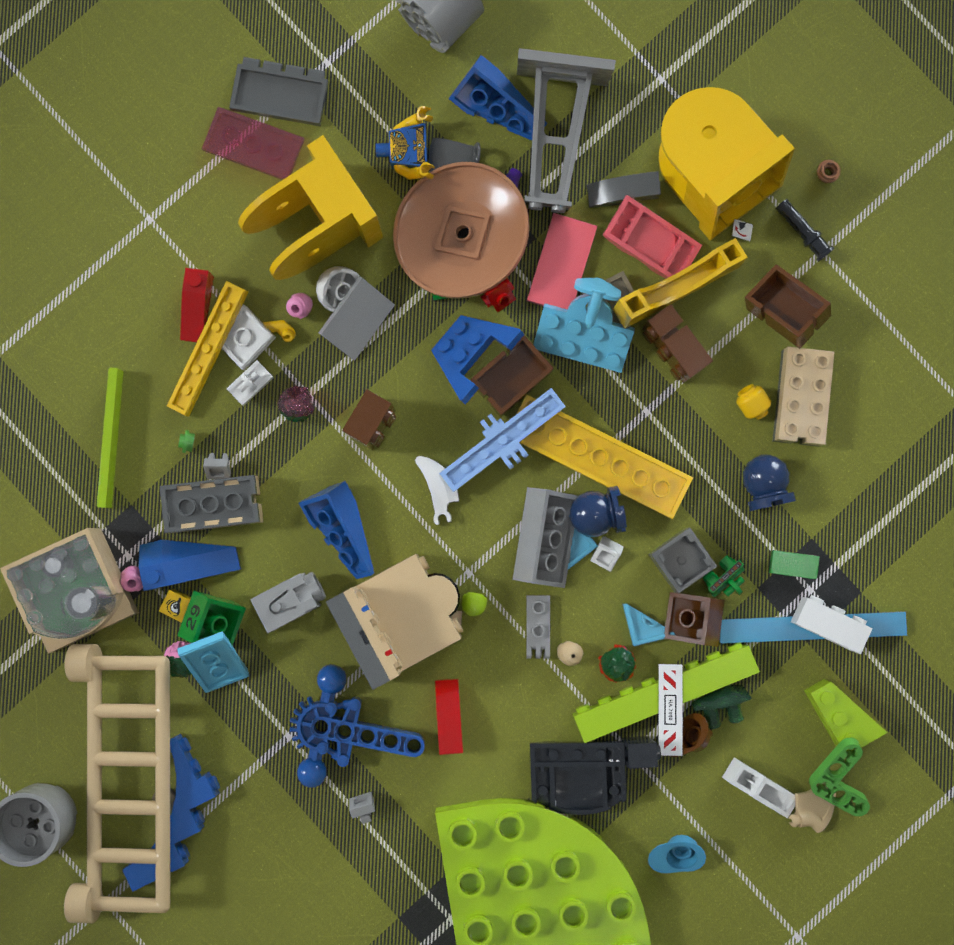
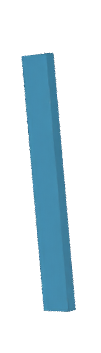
(783, 630)

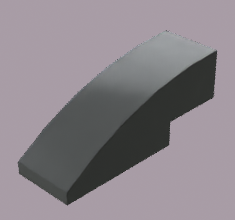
(613, 191)

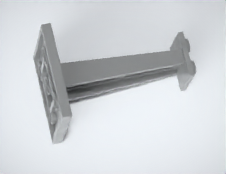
(564, 68)

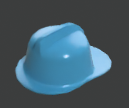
(677, 855)

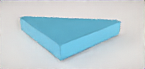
(580, 547)
(641, 627)

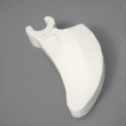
(439, 489)

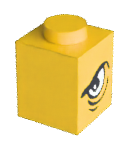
(175, 605)

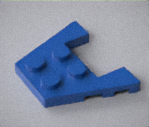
(465, 344)

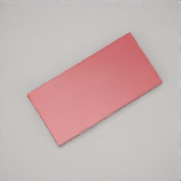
(561, 261)

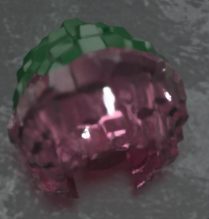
(296, 403)

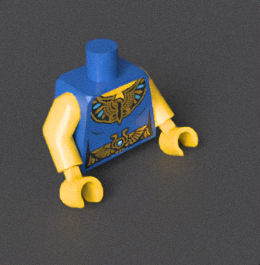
(408, 146)

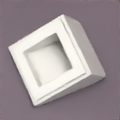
(607, 553)

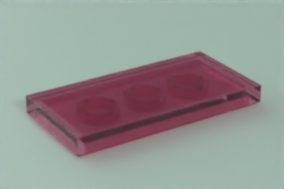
(252, 144)

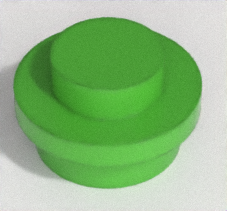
(186, 441)

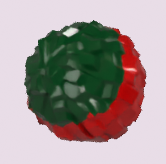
(617, 664)

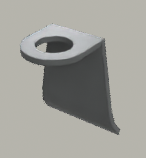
(447, 152)

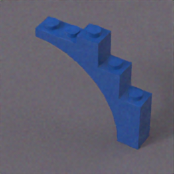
(185, 820)

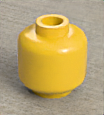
(753, 402)

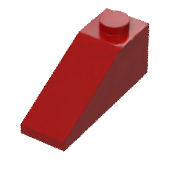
(195, 303)

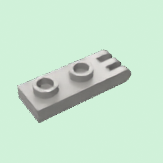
(538, 625)

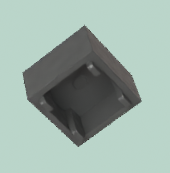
(682, 560)

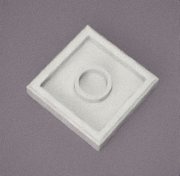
(247, 338)

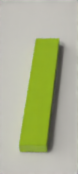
(110, 438)

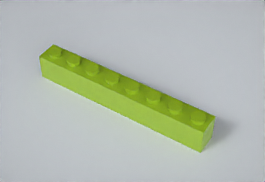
(643, 702)

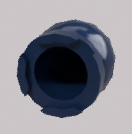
(767, 481)
(596, 513)

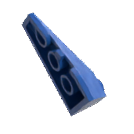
(493, 97)
(339, 520)
(177, 562)

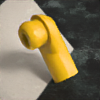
(284, 329)

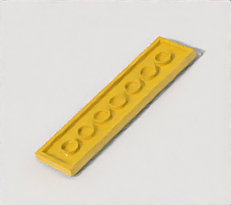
(609, 462)

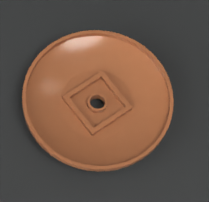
(436, 211)

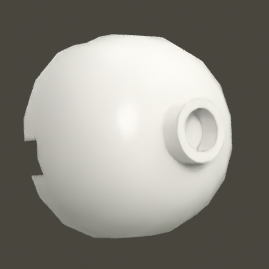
(334, 285)

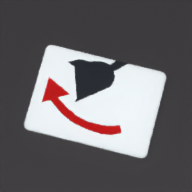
(742, 230)

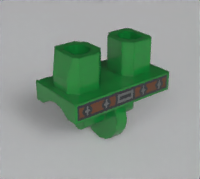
(732, 571)

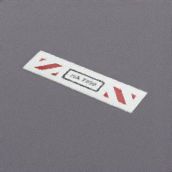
(670, 709)

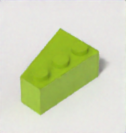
(841, 715)

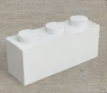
(832, 624)

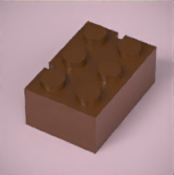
(788, 306)
(676, 346)
(512, 377)
(370, 420)

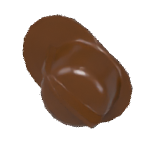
(694, 733)

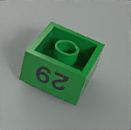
(209, 616)

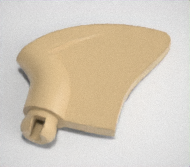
(811, 811)

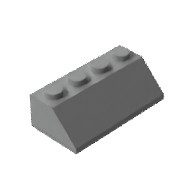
(545, 538)

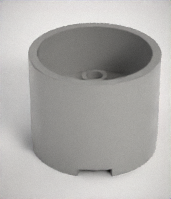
(440, 19)
(30, 843)

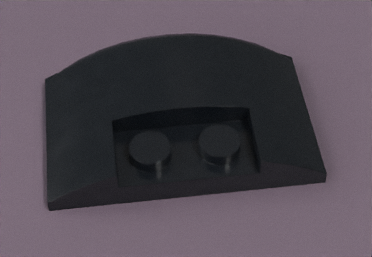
(578, 775)

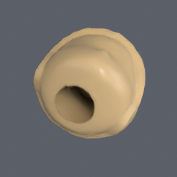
(569, 653)

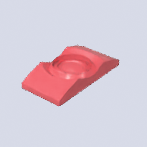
(651, 239)

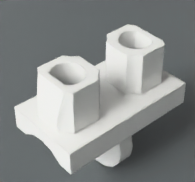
(250, 383)

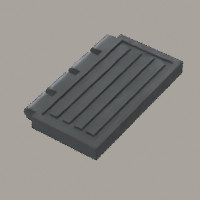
(279, 93)

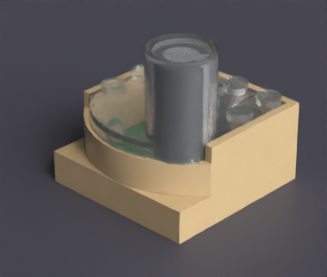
(69, 589)

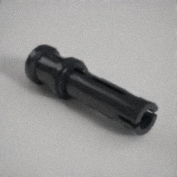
(811, 237)

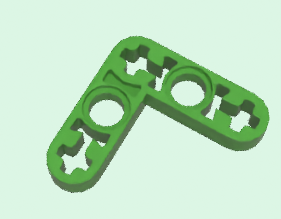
(833, 778)

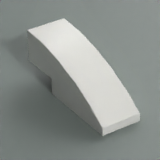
(760, 787)

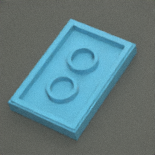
(213, 662)

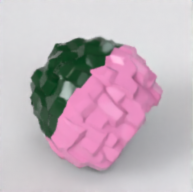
(177, 666)

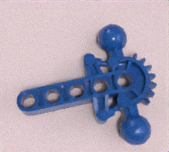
(312, 771)

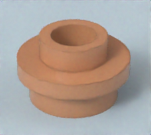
(833, 167)

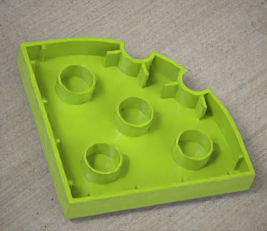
(534, 878)

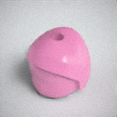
(299, 305)
(131, 579)

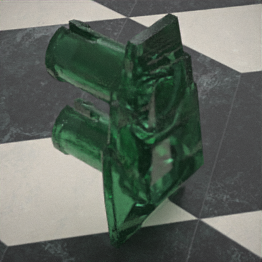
(727, 696)

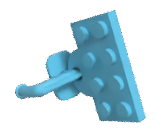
(584, 331)

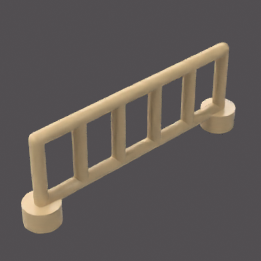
(85, 900)

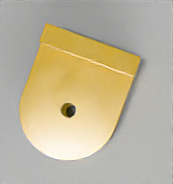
(720, 157)
(334, 199)

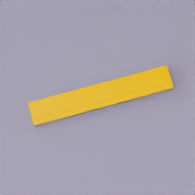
(207, 349)

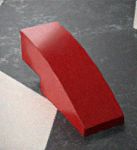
(448, 716)

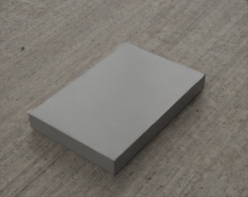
(356, 318)

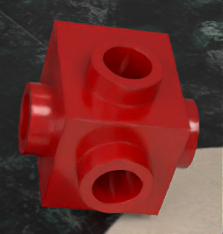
(499, 296)

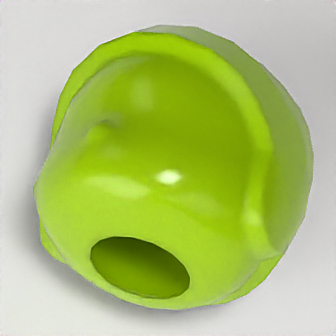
(473, 603)

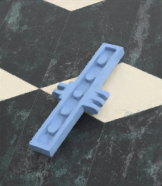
(502, 440)

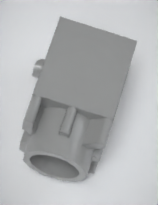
(288, 600)

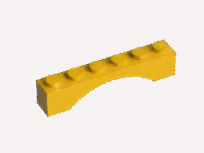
(653, 298)

